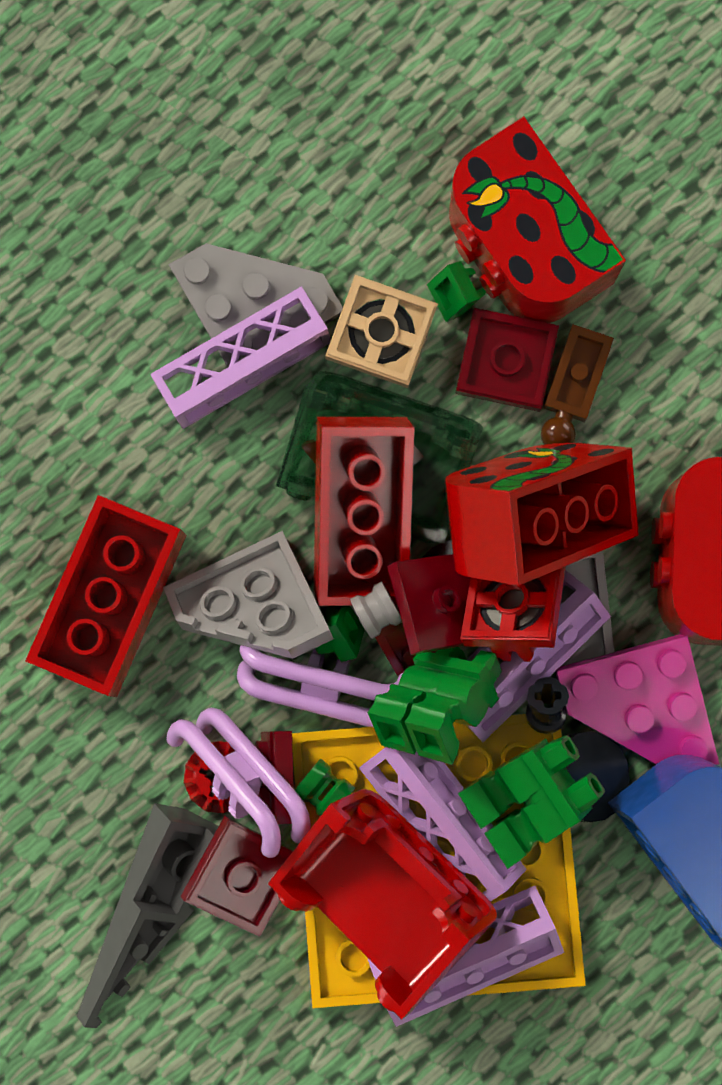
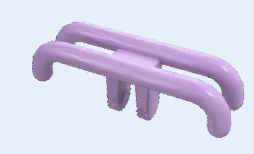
(319, 686)
(241, 776)

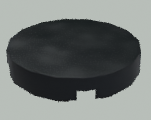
(605, 761)

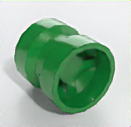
(317, 781)

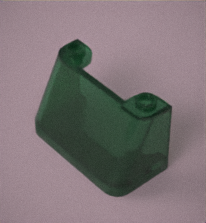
(440, 436)

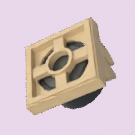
(381, 333)

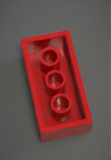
(361, 504)
(106, 597)

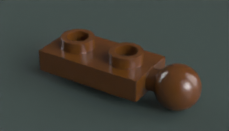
(575, 383)

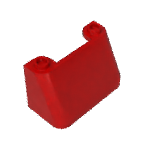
(386, 895)

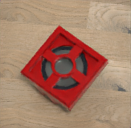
(514, 615)

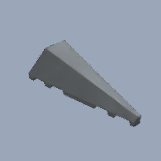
(150, 902)

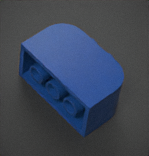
(678, 824)

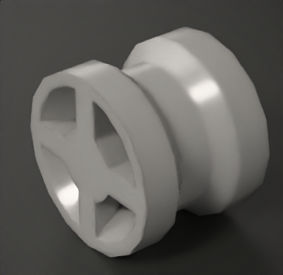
(376, 610)

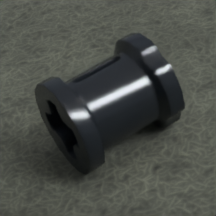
(551, 692)

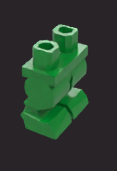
(431, 698)
(548, 793)

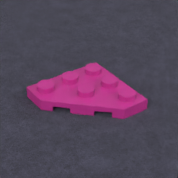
(643, 699)

